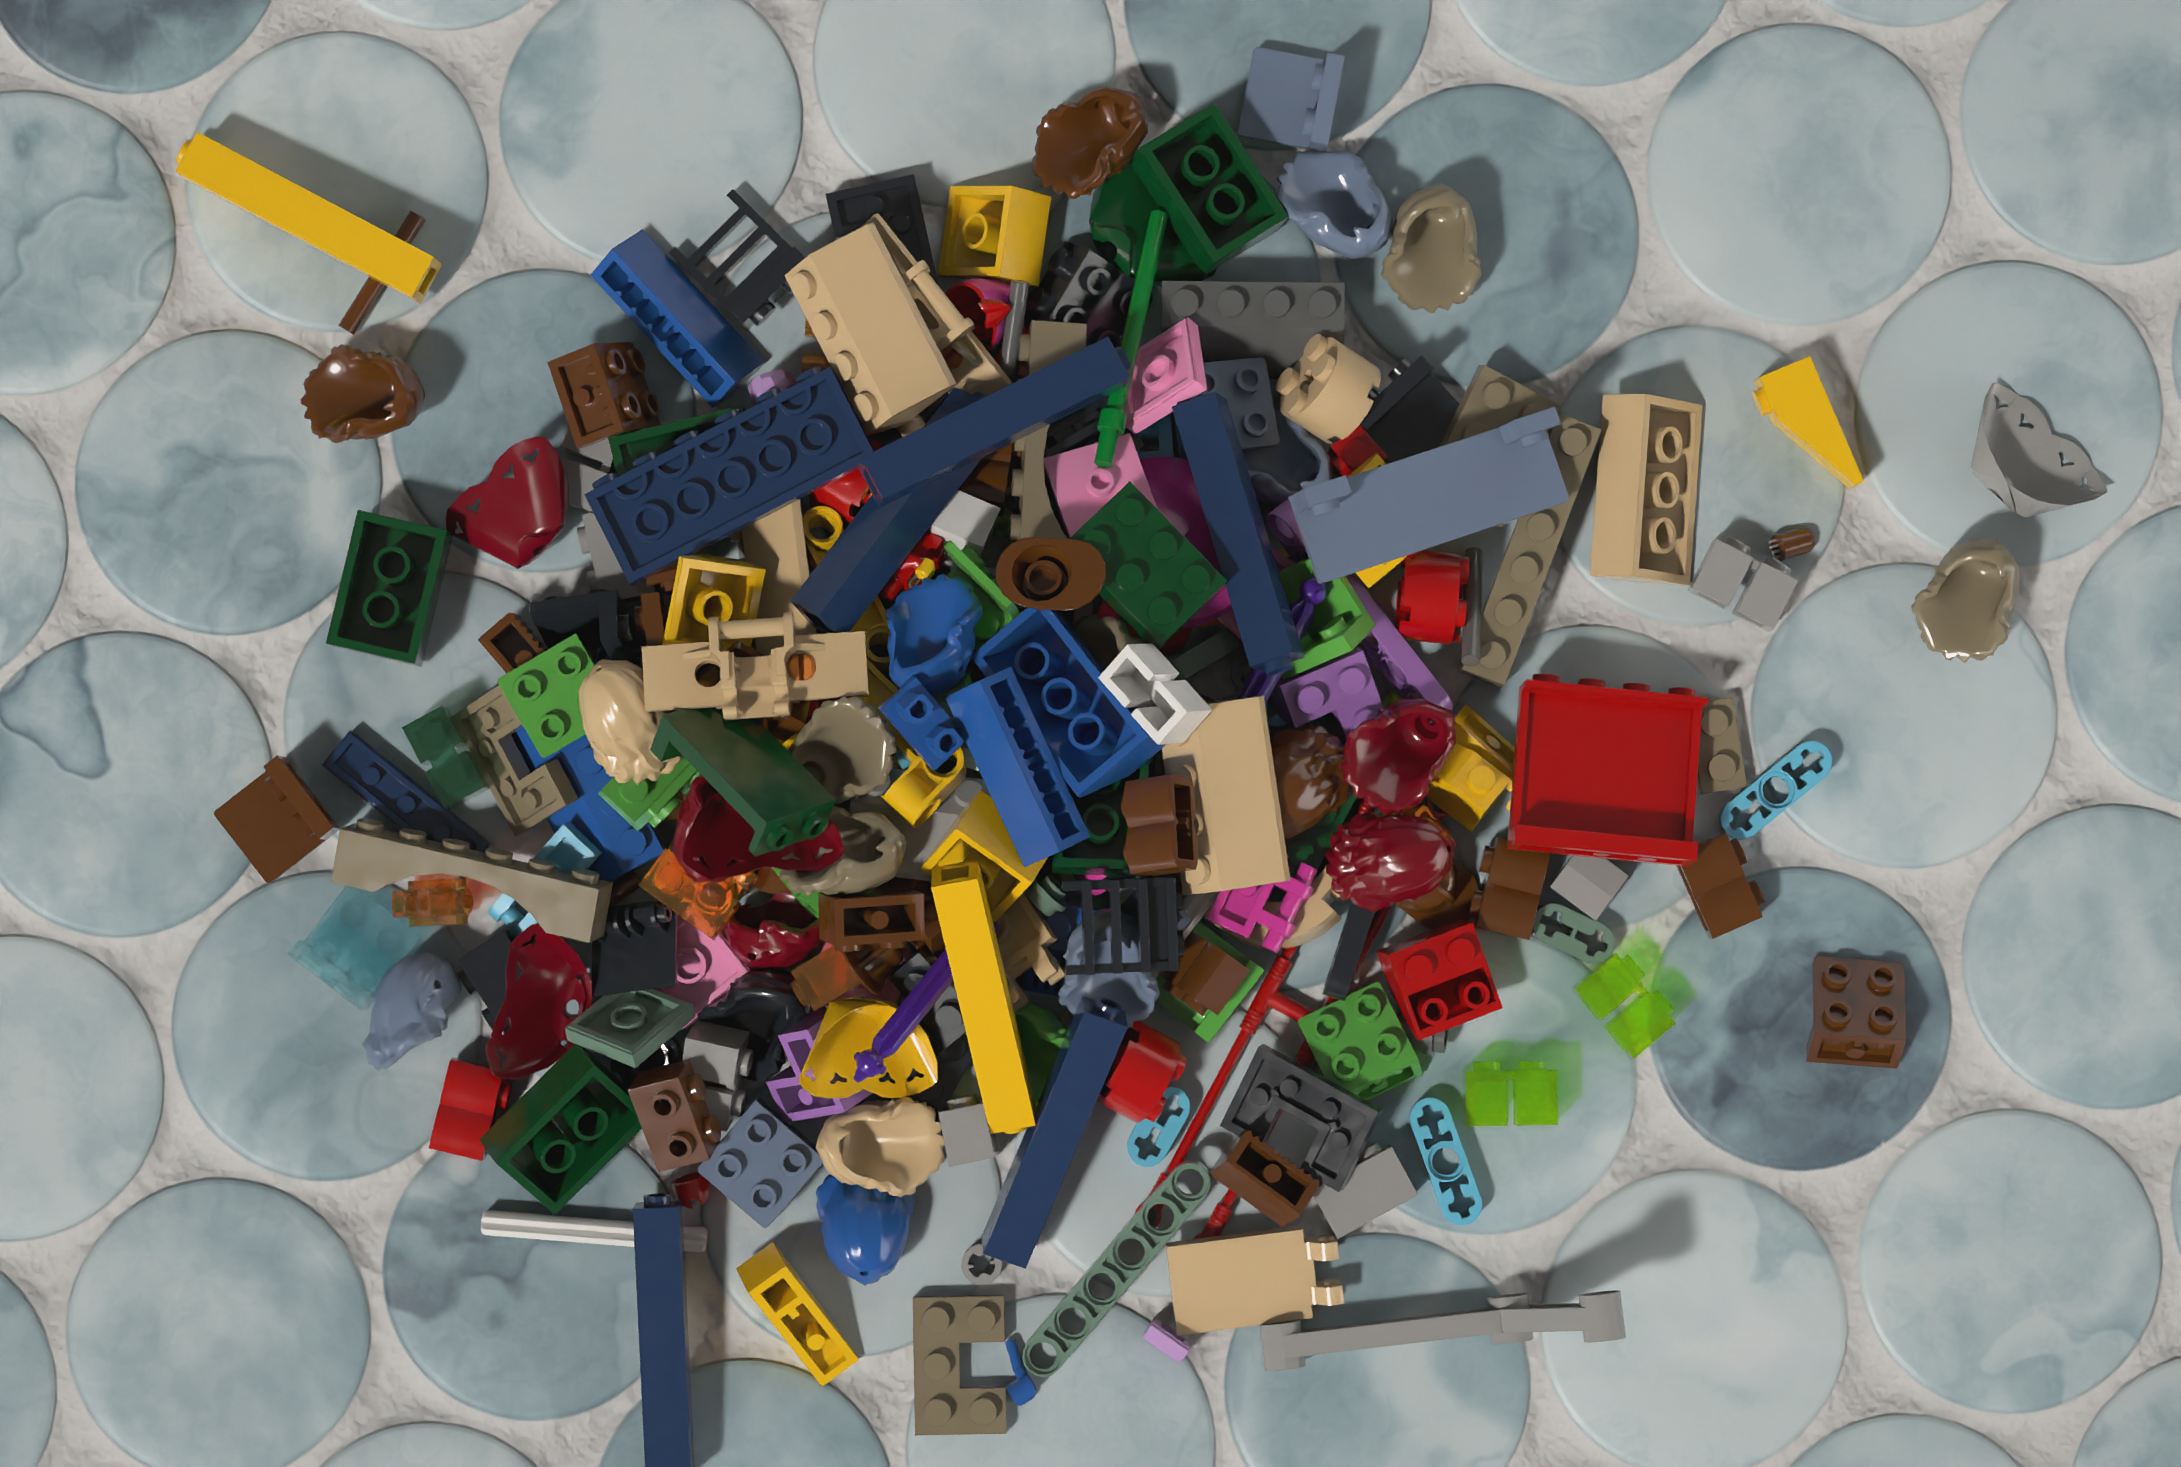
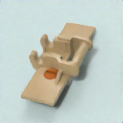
(962, 351)
(760, 685)

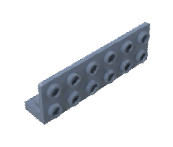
(1430, 497)

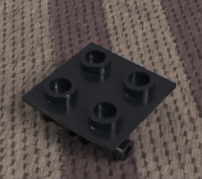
(635, 949)

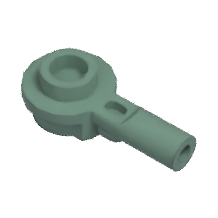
(1047, 895)

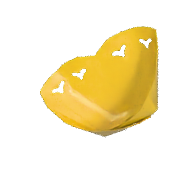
(850, 1029)

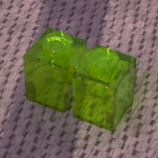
(1641, 1020)
(1533, 1094)

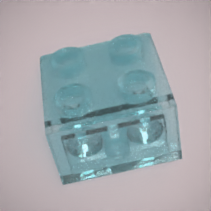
(355, 946)

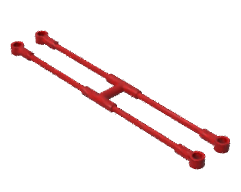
(1266, 997)

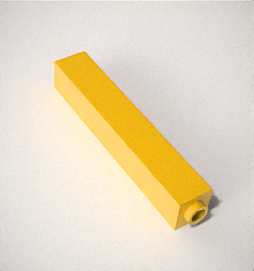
(307, 217)
(984, 996)

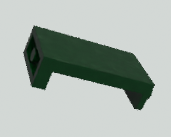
(749, 773)

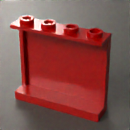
(1605, 771)

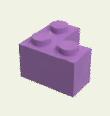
(1336, 688)
(790, 1097)

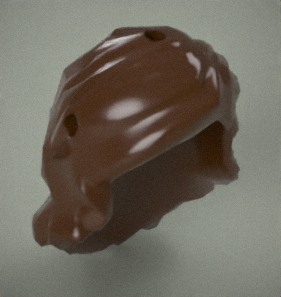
(1089, 140)
(361, 395)
(1307, 776)

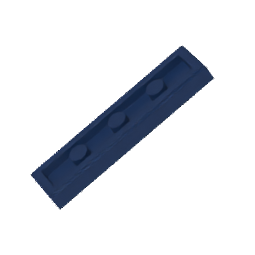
(396, 793)

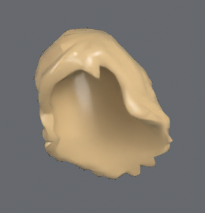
(618, 724)
(883, 1145)

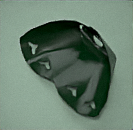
(1122, 216)

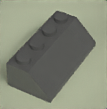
(1256, 317)

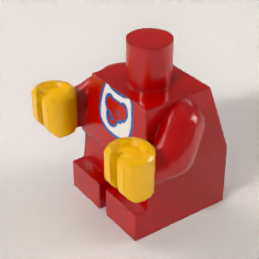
(919, 564)

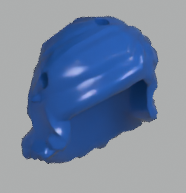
(933, 633)
(863, 1228)

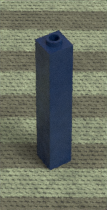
(995, 421)
(1238, 533)
(877, 544)
(1060, 1122)
(663, 1332)

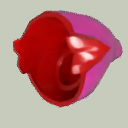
(985, 304)

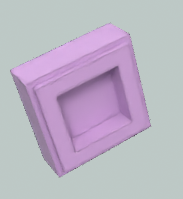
(1166, 1340)

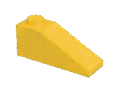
(1805, 415)
(1467, 786)
(796, 1314)

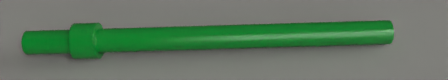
(1113, 418)

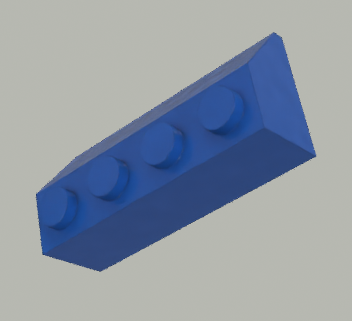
(1079, 717)
(620, 843)

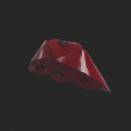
(518, 513)
(724, 835)
(537, 1004)

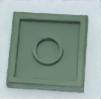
(630, 1024)

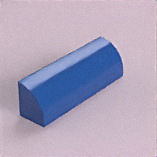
(677, 318)
(1017, 767)

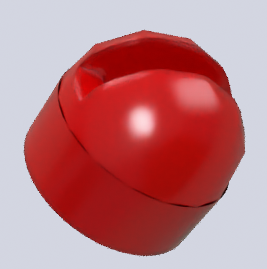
(691, 1187)

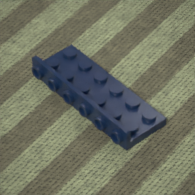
(729, 474)

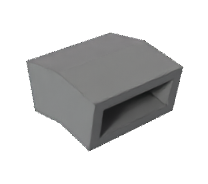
(1589, 883)

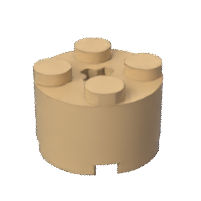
(1328, 389)

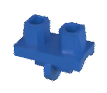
(923, 723)

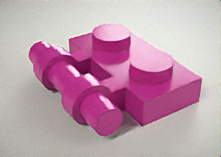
(1243, 908)

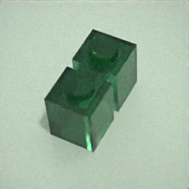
(453, 775)

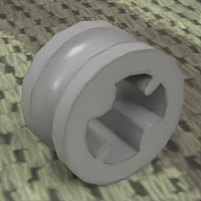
(984, 1278)

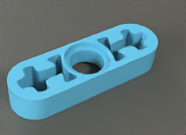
(1794, 760)
(1467, 1189)

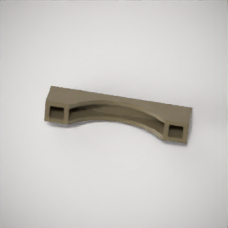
(1041, 347)
(1529, 558)
(560, 901)

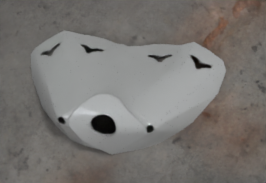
(2025, 463)

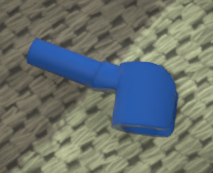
(1023, 1388)

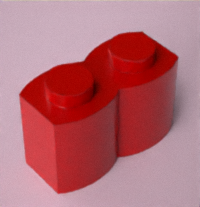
(467, 1108)

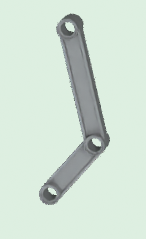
(1506, 1319)

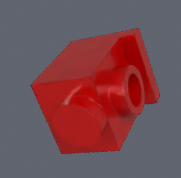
(1353, 451)

